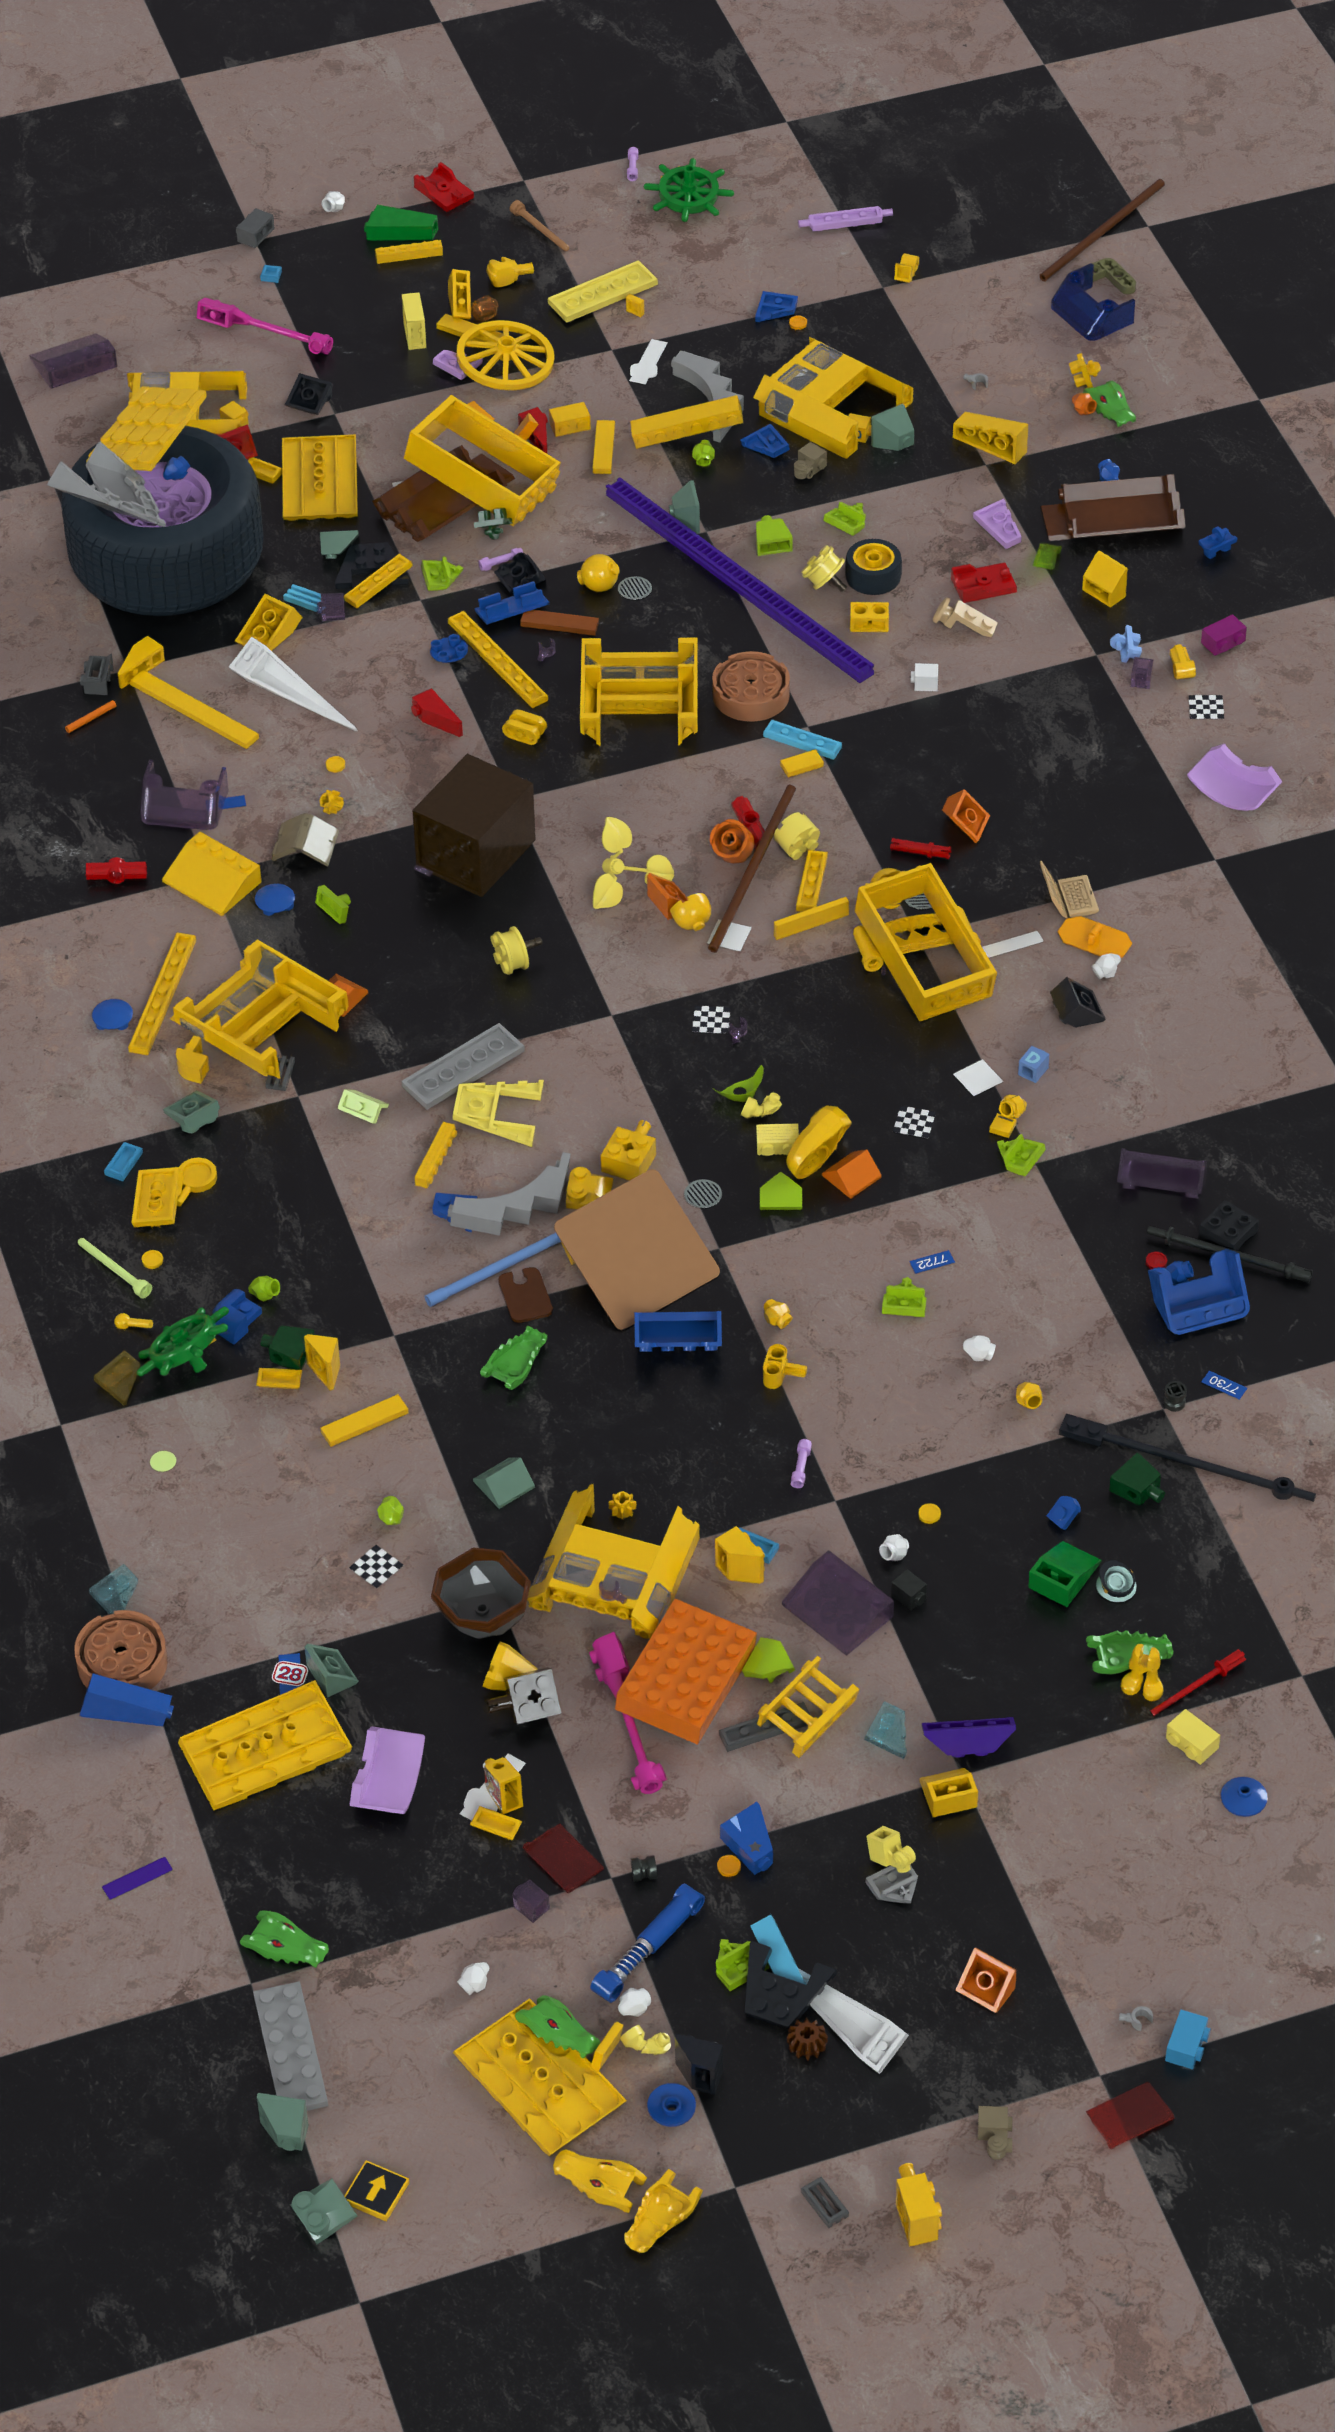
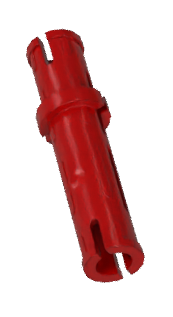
(921, 848)

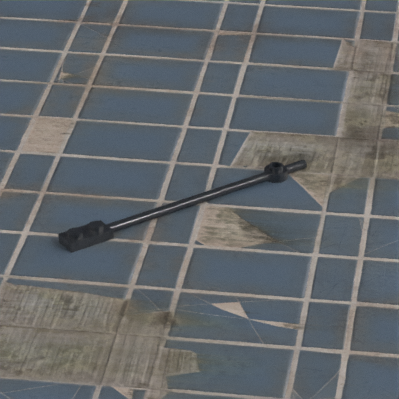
(1096, 1433)

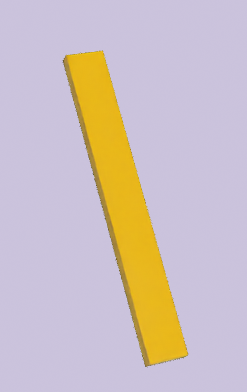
(498, 659)
(194, 709)
(162, 994)

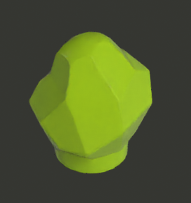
(703, 453)
(264, 1287)
(390, 1511)

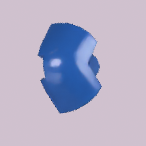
(240, 1316)

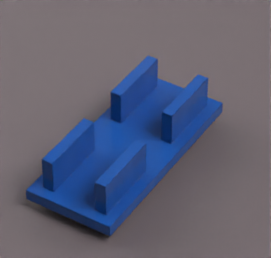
(525, 598)

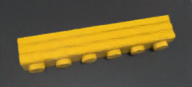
(409, 251)
(435, 1155)

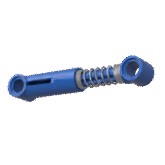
(683, 1904)

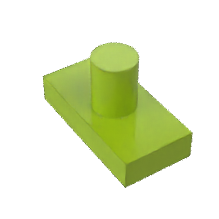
(332, 904)

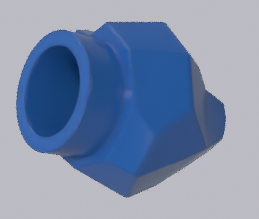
(176, 469)
(1108, 470)
(1180, 1271)

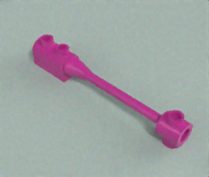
(228, 315)
(613, 1671)

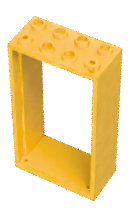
(494, 440)
(945, 996)

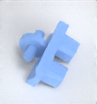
(1127, 644)

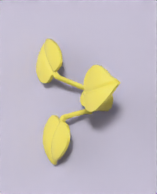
(614, 838)

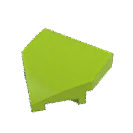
(847, 518)
(439, 574)
(1020, 1154)
(781, 1194)
(904, 1299)
(768, 1660)
(733, 1964)

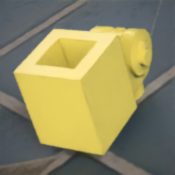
(886, 1849)

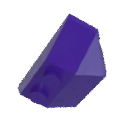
(969, 1736)

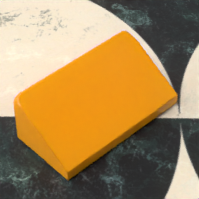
(526, 427)

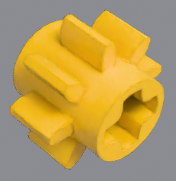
(331, 801)
(622, 1505)

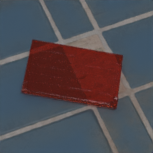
(563, 1858)
(1130, 2114)

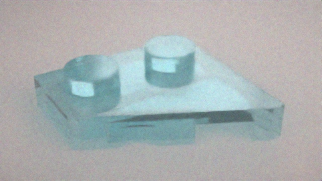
(115, 1589)
(889, 1730)

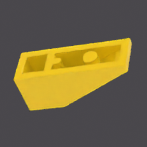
(459, 294)
(143, 655)

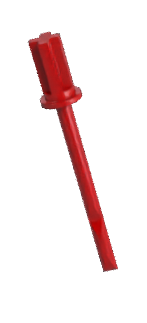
(1221, 1668)

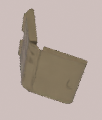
(306, 834)

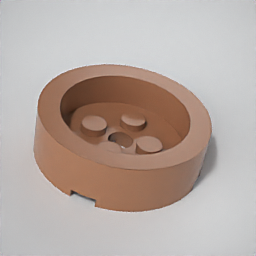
(753, 701)
(139, 1665)

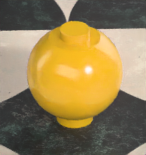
(598, 573)

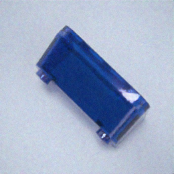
(1084, 313)

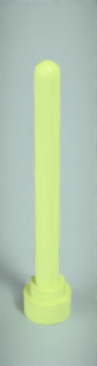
(141, 1287)

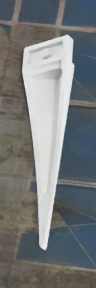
(266, 670)
(862, 2029)

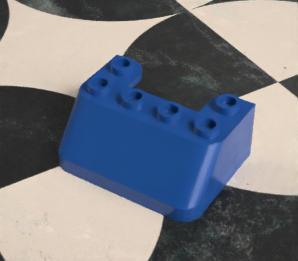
(1202, 1300)
(678, 1330)

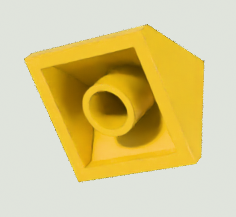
(323, 1358)

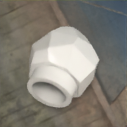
(333, 201)
(1106, 965)
(979, 1348)
(894, 1548)
(474, 1977)
(634, 2002)

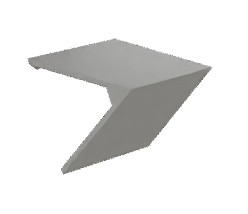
(117, 485)

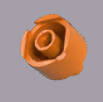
(732, 831)

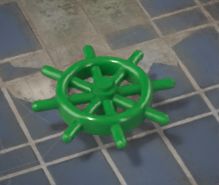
(688, 189)
(183, 1342)

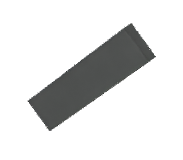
(749, 1732)

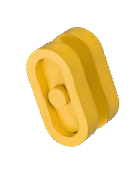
(524, 727)

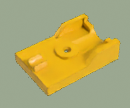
(154, 1184)

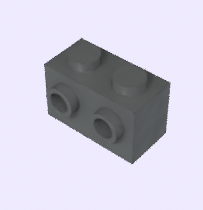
(255, 228)

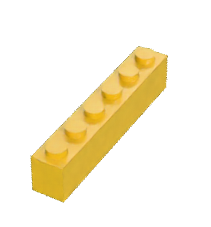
(686, 421)

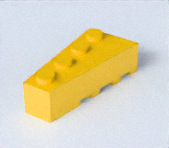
(993, 435)

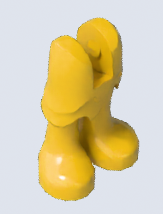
(1139, 1664)

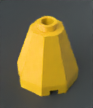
(505, 1663)

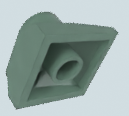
(193, 1111)
(323, 2210)

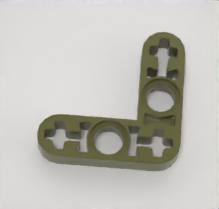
(1109, 268)

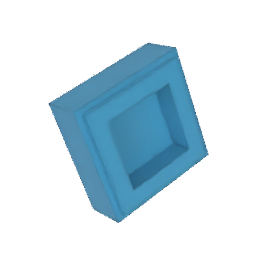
(271, 273)

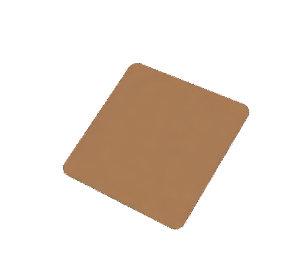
(636, 1248)

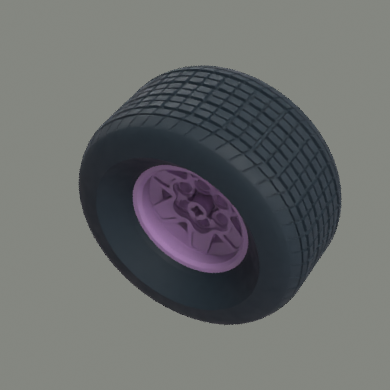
(194, 560)

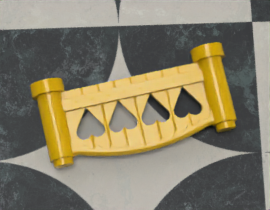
(872, 959)

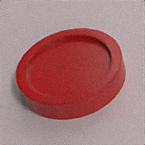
(1156, 1260)

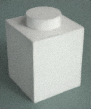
(925, 677)

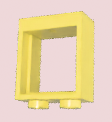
(414, 321)

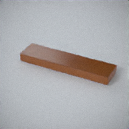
(560, 622)

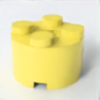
(797, 835)

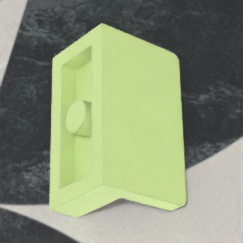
(361, 1105)

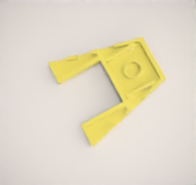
(478, 1104)

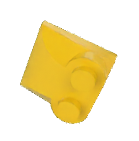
(585, 1187)

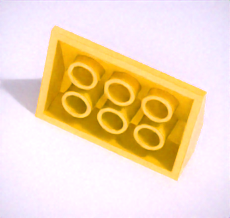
(212, 874)

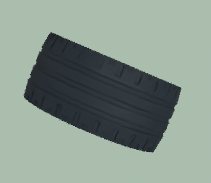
(873, 566)

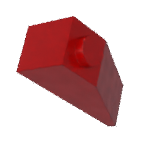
(539, 435)
(435, 712)

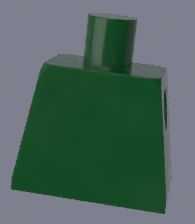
(287, 1346)
(1137, 1481)

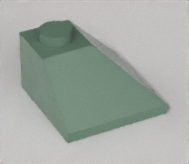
(892, 429)
(686, 507)
(336, 542)
(284, 2120)

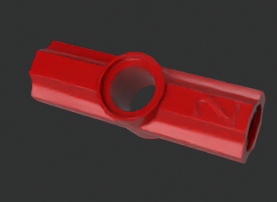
(748, 818)
(116, 870)

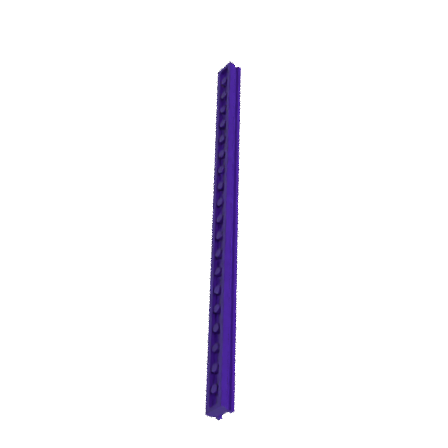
(740, 580)

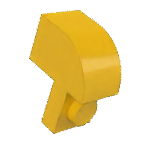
(190, 1061)

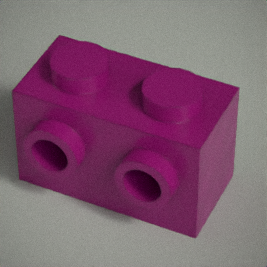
(1223, 635)

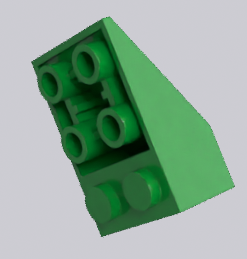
(1062, 1573)

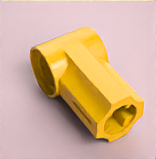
(1182, 665)

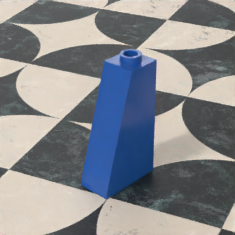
(125, 1702)

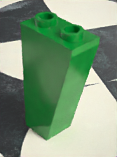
(400, 224)

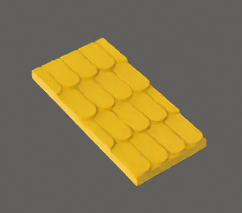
(151, 424)
(319, 477)
(264, 1745)
(540, 2086)

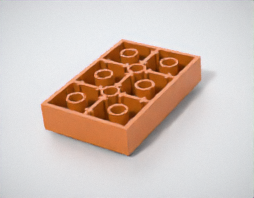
(685, 1671)

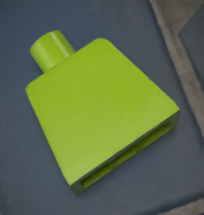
(772, 536)

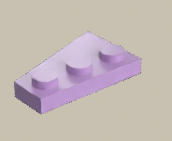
(998, 523)

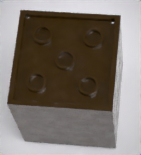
(474, 824)

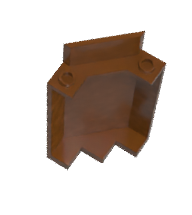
(426, 504)
(1114, 508)

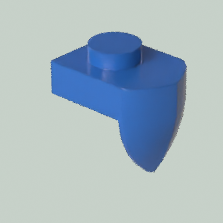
(1064, 1511)

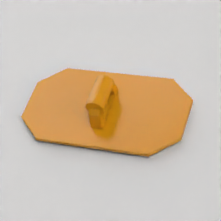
(1094, 937)

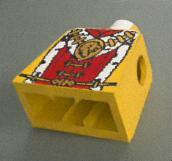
(502, 1776)

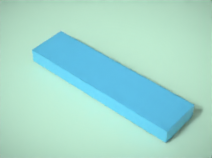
(802, 739)
(781, 1959)

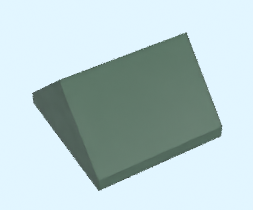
(505, 1481)
(329, 1669)

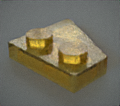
(119, 1376)

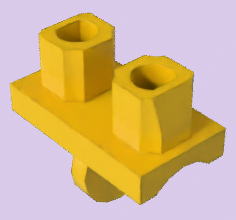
(1084, 378)

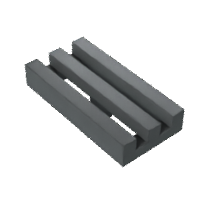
(276, 1086)
(835, 2217)

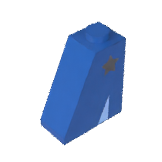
(749, 1838)

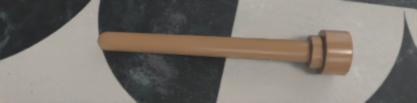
(519, 209)

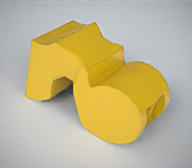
(906, 268)

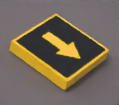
(376, 2190)

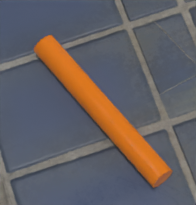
(91, 716)

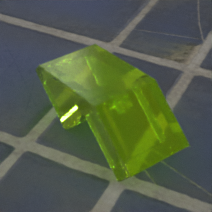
(1046, 555)

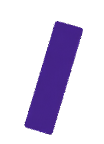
(137, 1878)

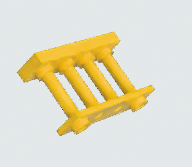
(816, 1726)

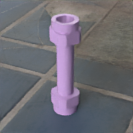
(632, 171)
(486, 563)
(798, 1475)

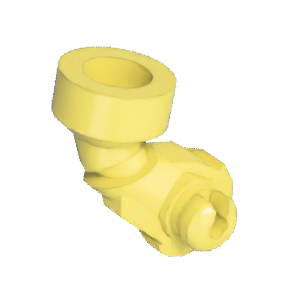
(768, 1107)
(656, 2045)

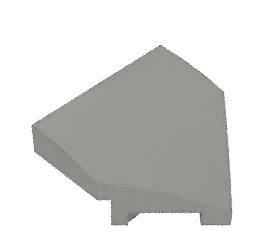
(893, 1885)

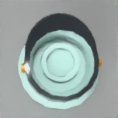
(1116, 1581)

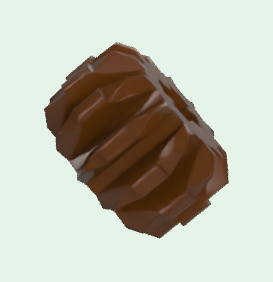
(807, 2039)

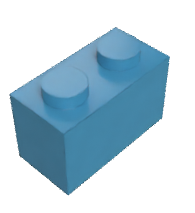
(1187, 2038)

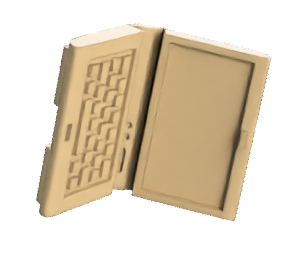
(1071, 895)

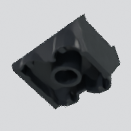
(519, 572)

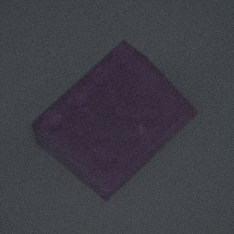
(75, 360)
(839, 1603)

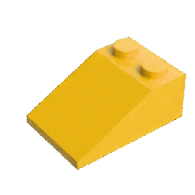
(270, 623)

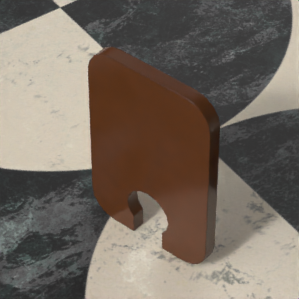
(526, 1300)

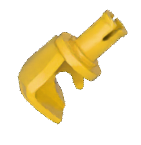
(506, 271)

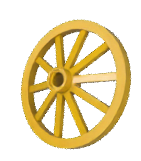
(505, 349)

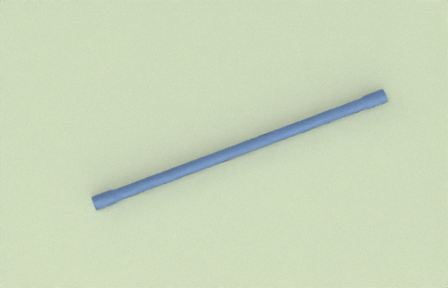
(443, 1293)

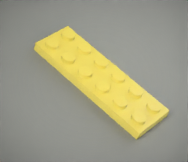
(602, 291)

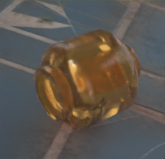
(484, 308)

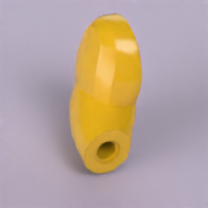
(817, 1141)

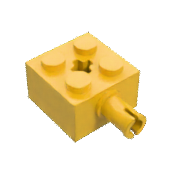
(629, 1152)
(917, 2206)

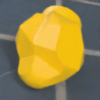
(1012, 1106)
(777, 1313)
(1029, 1395)

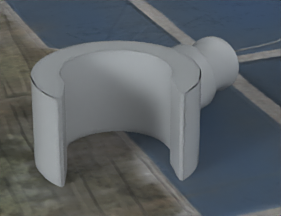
(979, 377)
(1131, 2017)

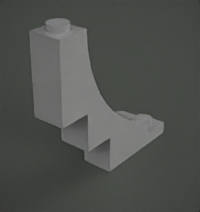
(706, 377)
(489, 1213)

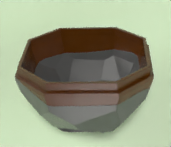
(481, 1592)

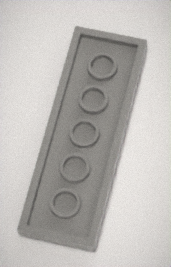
(463, 1066)
(290, 2044)

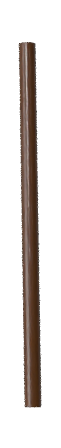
(1100, 231)
(751, 869)

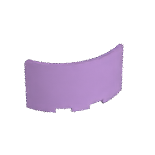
(1230, 782)
(390, 1770)

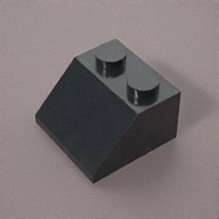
(1076, 1004)

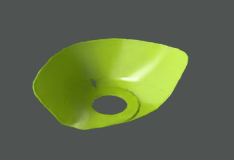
(750, 1085)

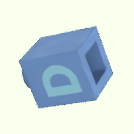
(1033, 1064)

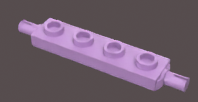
(845, 218)

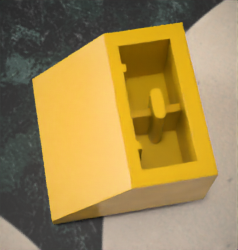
(1105, 579)
(739, 1557)
(950, 1792)

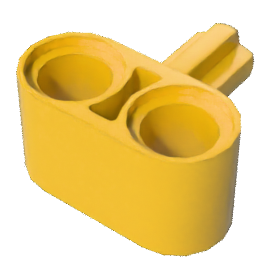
(777, 1366)

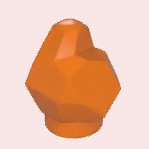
(1084, 403)

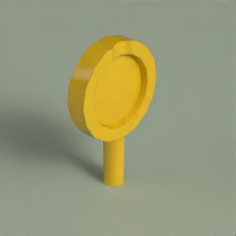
(198, 1177)

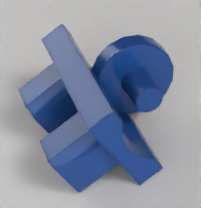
(1219, 540)

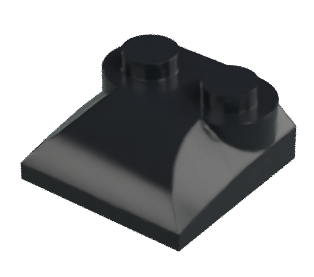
(309, 394)

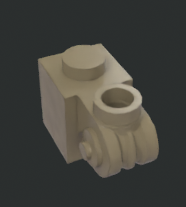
(810, 461)
(994, 2127)

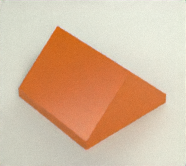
(664, 893)
(853, 1173)
(987, 1980)

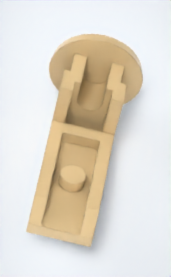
(965, 615)

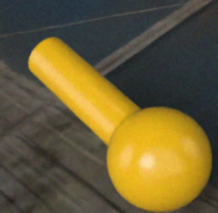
(123, 1321)

